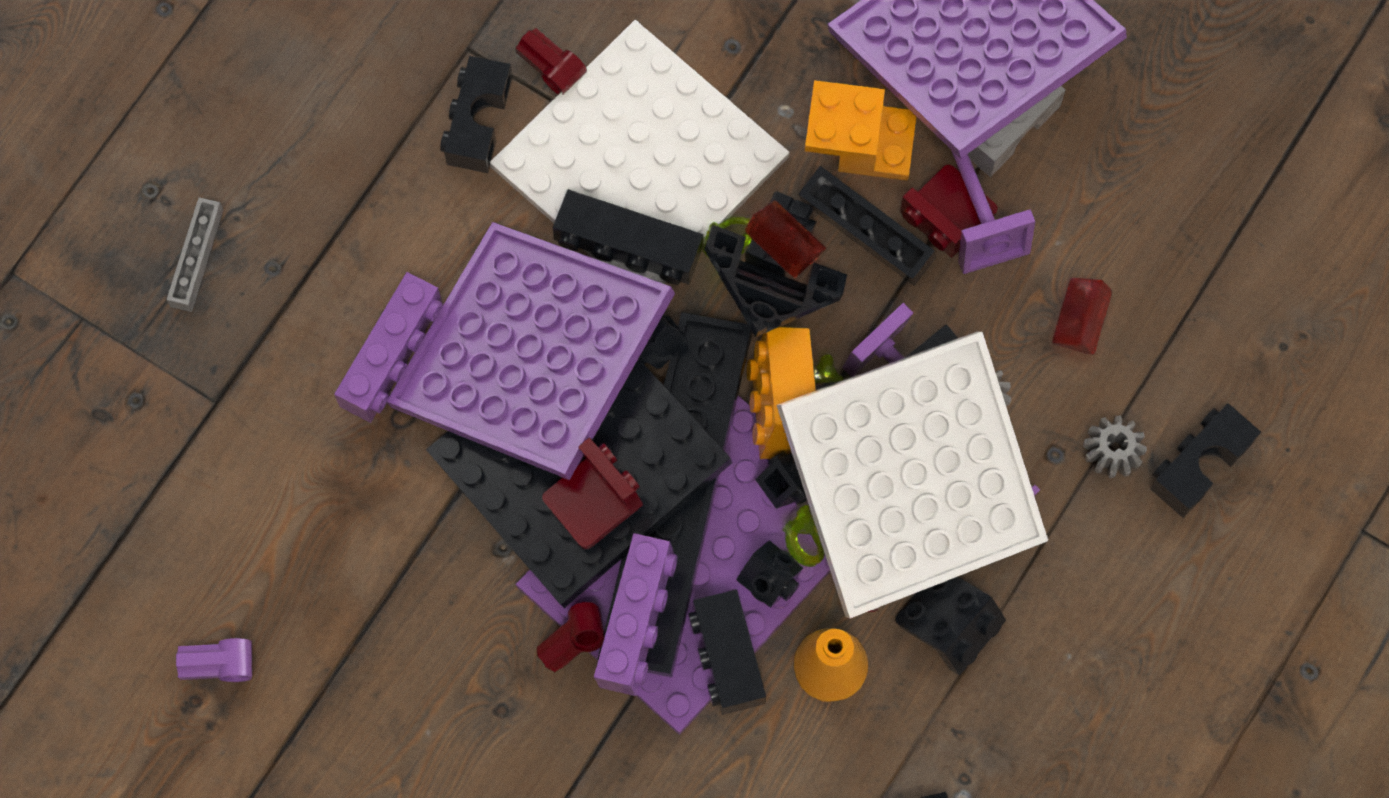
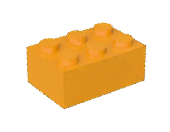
(779, 373)

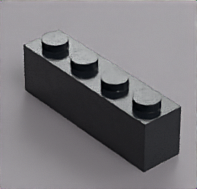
(867, 225)
(627, 238)

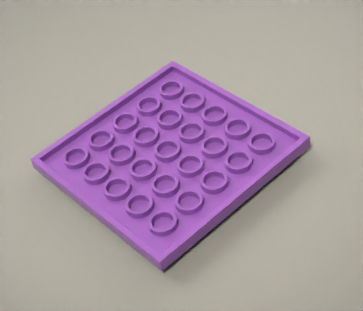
(974, 62)
(531, 349)

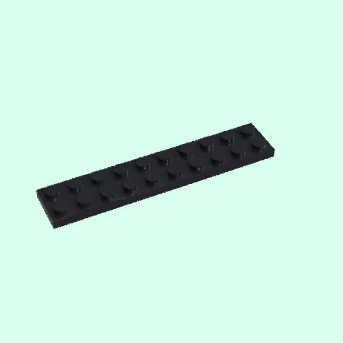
(706, 383)

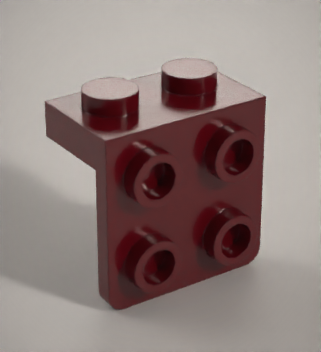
(942, 209)
(594, 497)

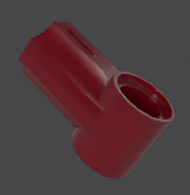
(557, 67)
(579, 634)

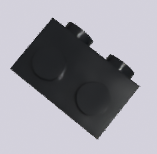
(952, 620)

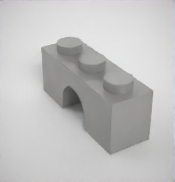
(1001, 146)

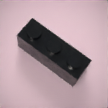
(727, 652)

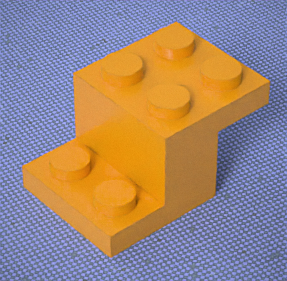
(860, 130)

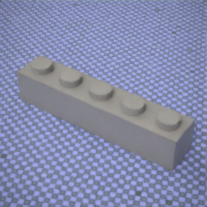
(195, 254)

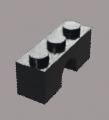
(482, 85)
(1225, 436)

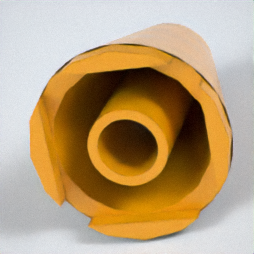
(830, 665)

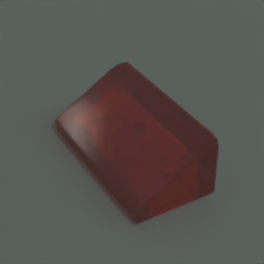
(784, 238)
(1082, 315)

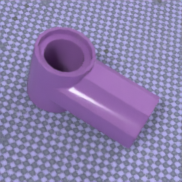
(227, 661)

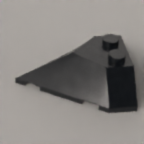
(764, 296)

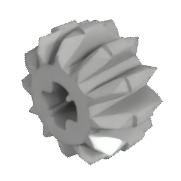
(1124, 457)

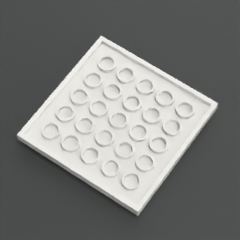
(642, 138)
(912, 473)

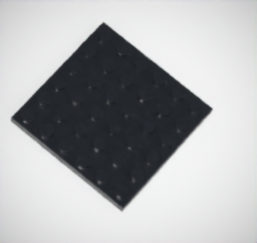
(649, 438)

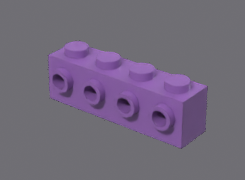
(389, 347)
(635, 614)

